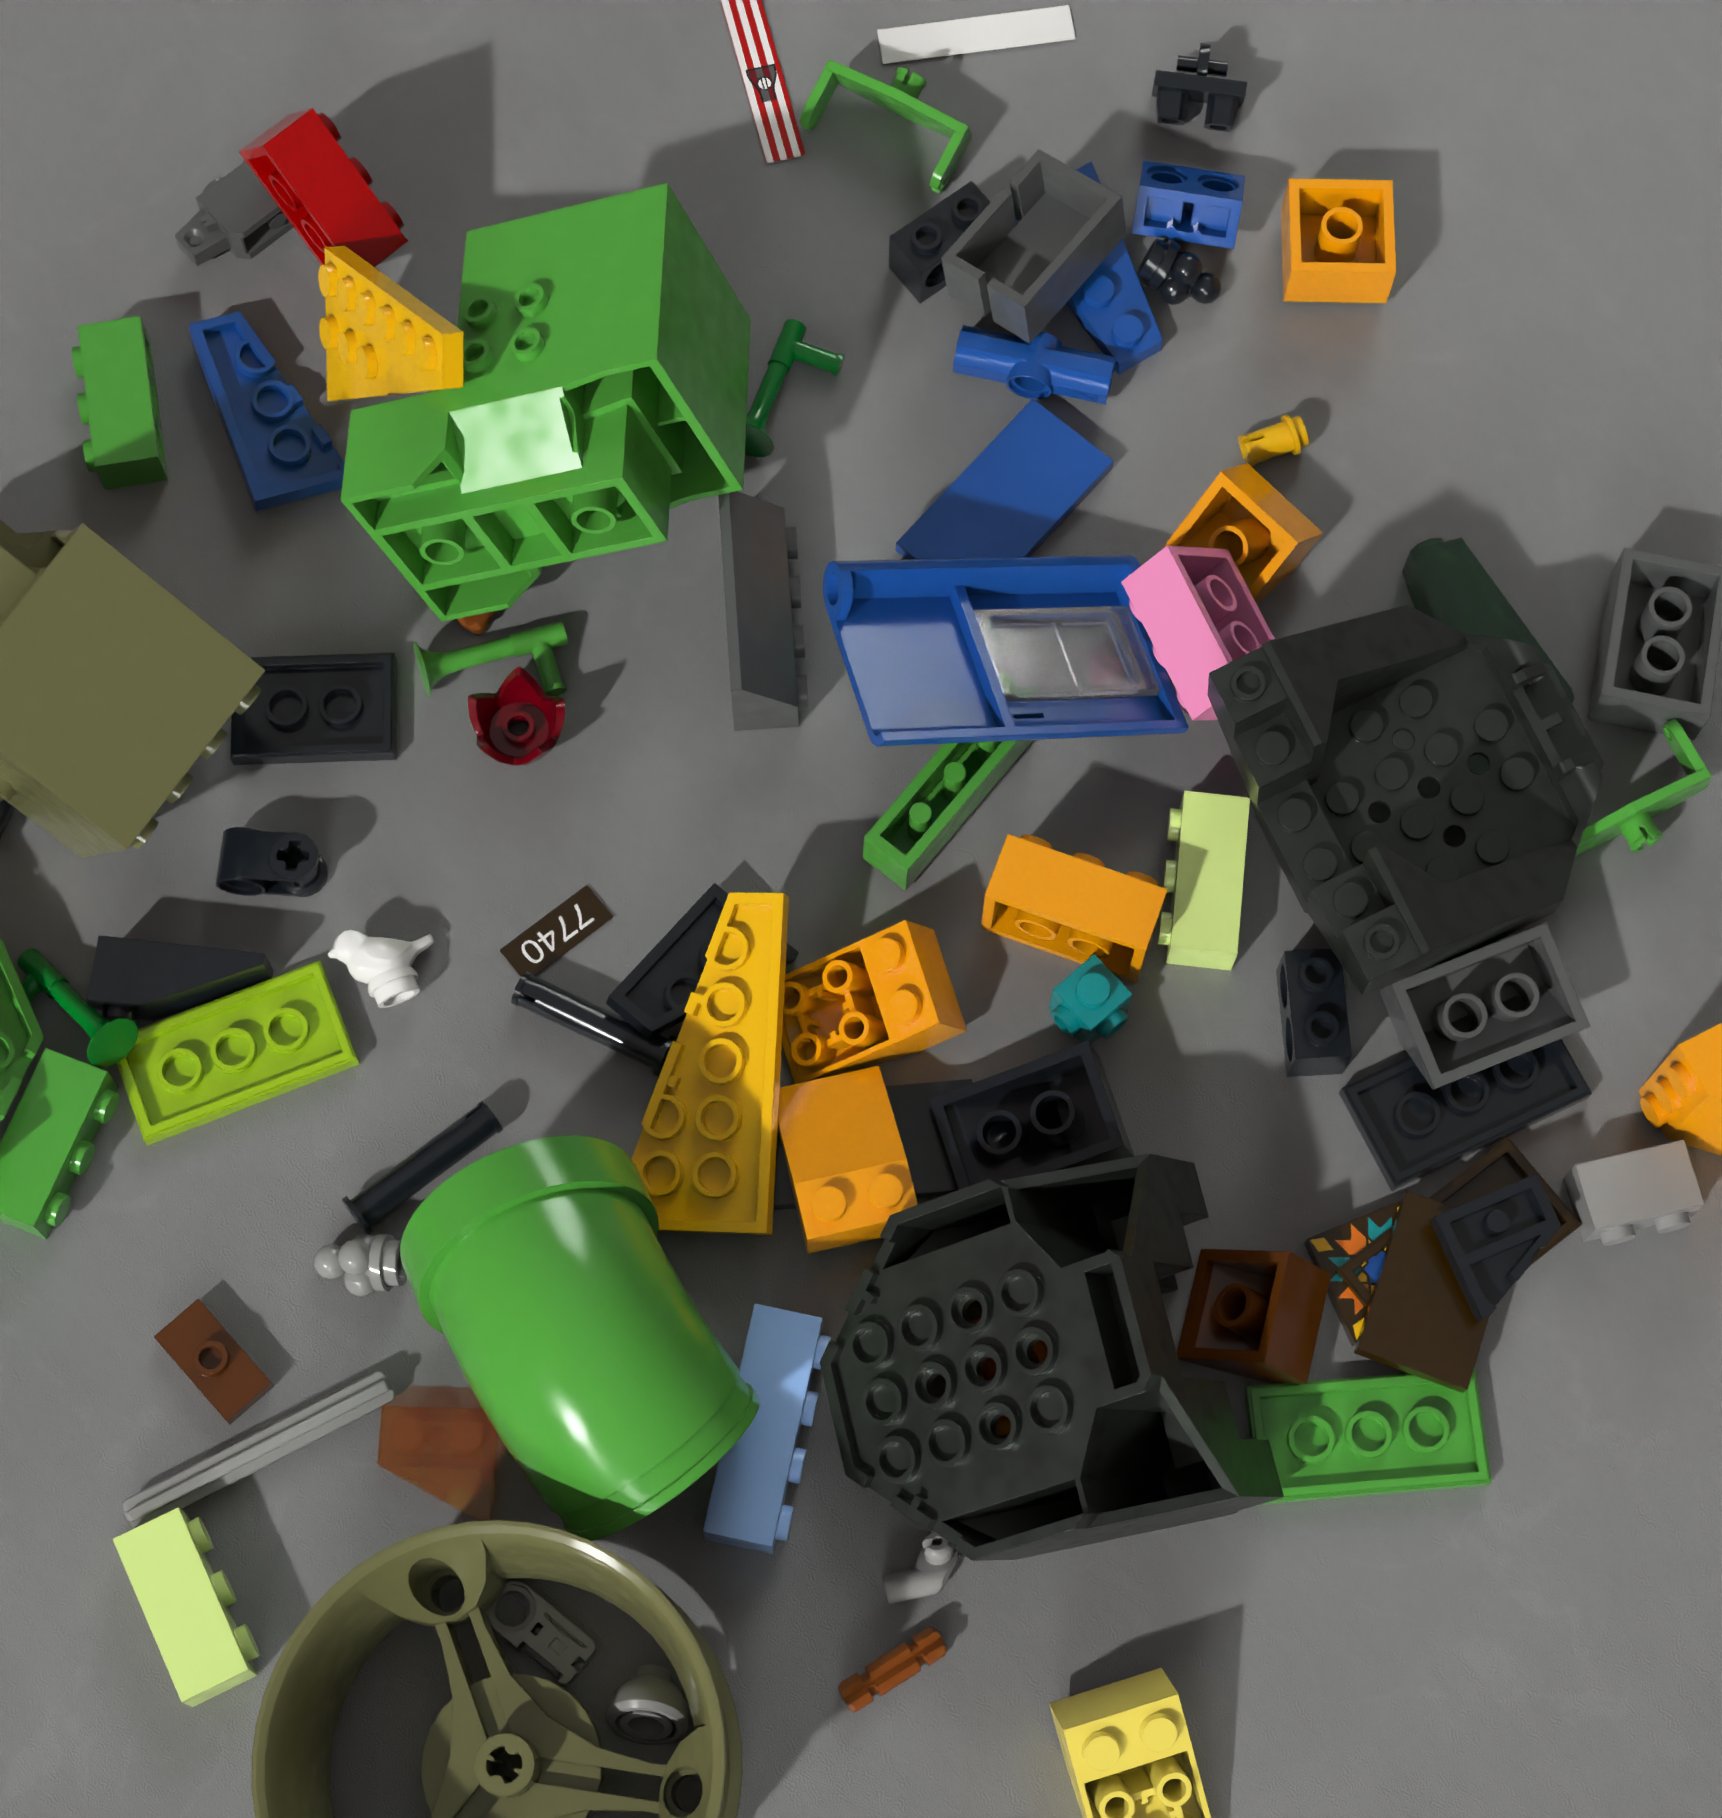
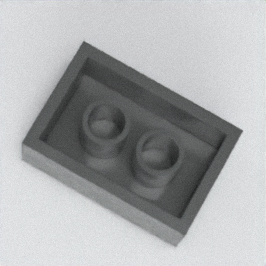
(1658, 643)

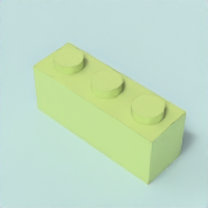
(1205, 880)
(187, 1606)

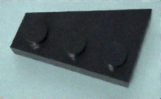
(661, 984)

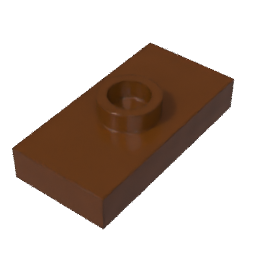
(214, 1361)

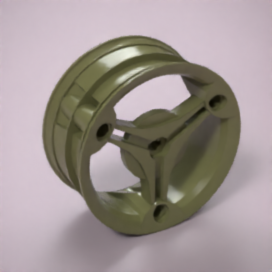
(498, 1713)

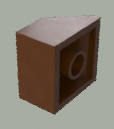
(1254, 1314)

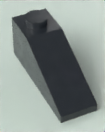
(162, 978)

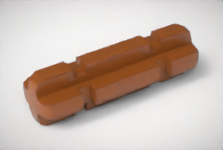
(892, 1669)

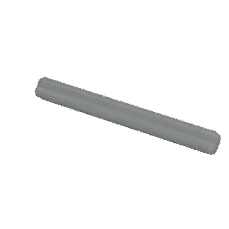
(260, 1449)

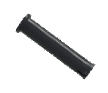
(591, 1021)
(423, 1166)

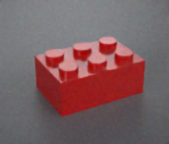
(323, 189)

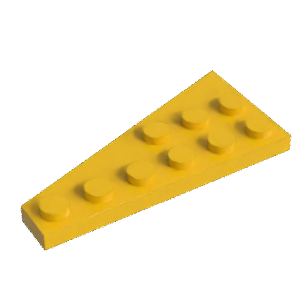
(381, 334)
(716, 1101)

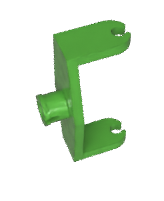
(898, 98)
(1636, 818)

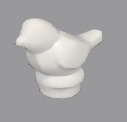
(381, 964)

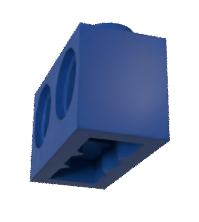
(1188, 204)

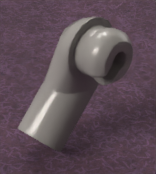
(927, 1574)

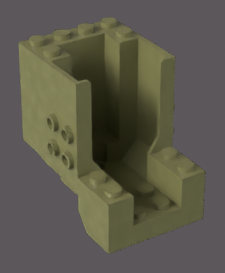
(104, 689)

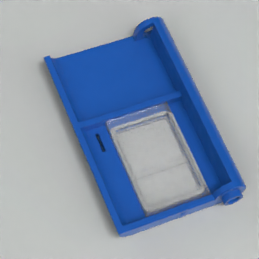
(997, 650)

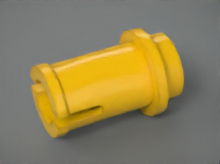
(1274, 440)

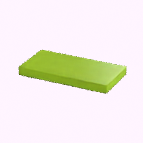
(236, 1053)

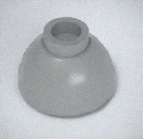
(648, 1708)

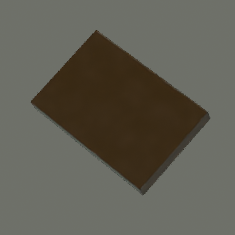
(1417, 1307)

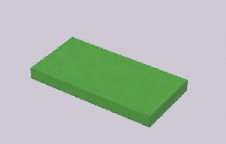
(1370, 1436)

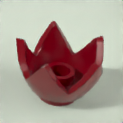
(516, 702)

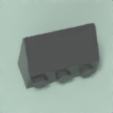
(1485, 1007)

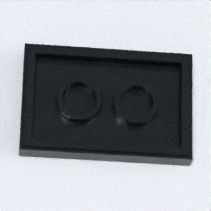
(319, 711)

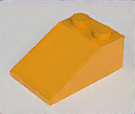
(843, 1158)

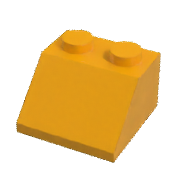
(1254, 524)

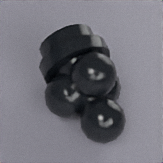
(1177, 274)

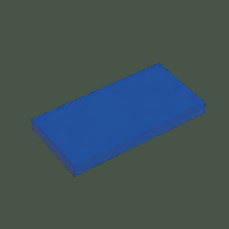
(1010, 492)

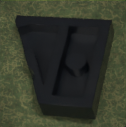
(1495, 1240)

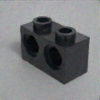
(918, 246)
(1313, 1013)

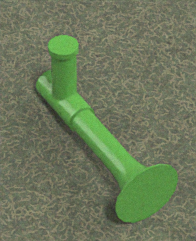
(533, 641)

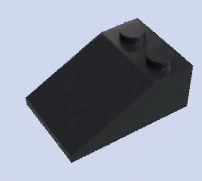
(1032, 1119)

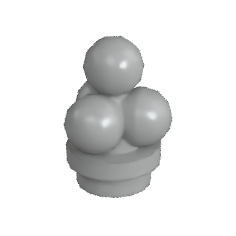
(368, 1263)

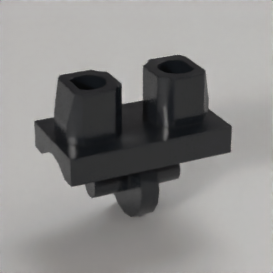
(1220, 94)

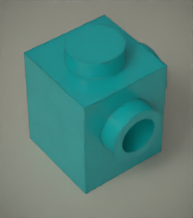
(1090, 1002)

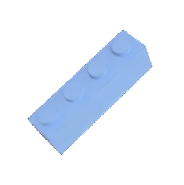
(756, 1472)

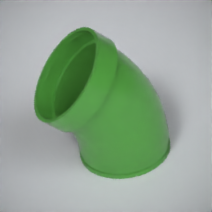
(576, 1329)

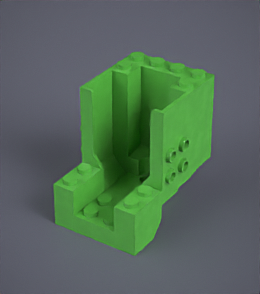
(587, 406)

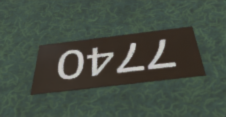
(556, 932)

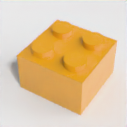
(1338, 240)

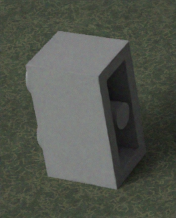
(1634, 1193)

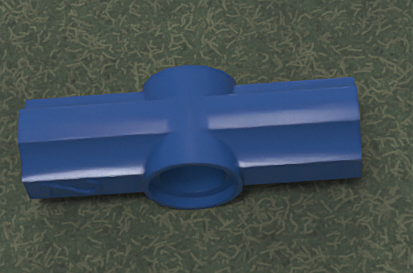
(1034, 367)

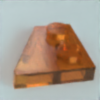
(443, 1453)

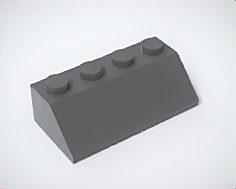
(760, 615)

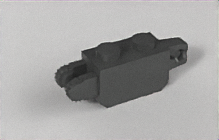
(233, 216)

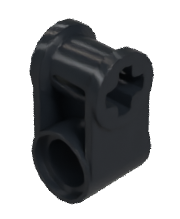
(260, 861)

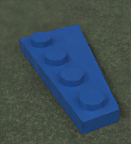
(1115, 306)
(264, 417)

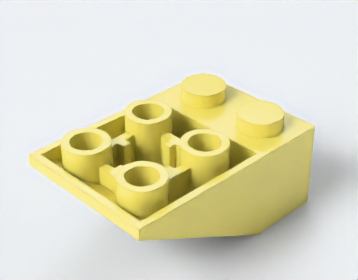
(1130, 1750)

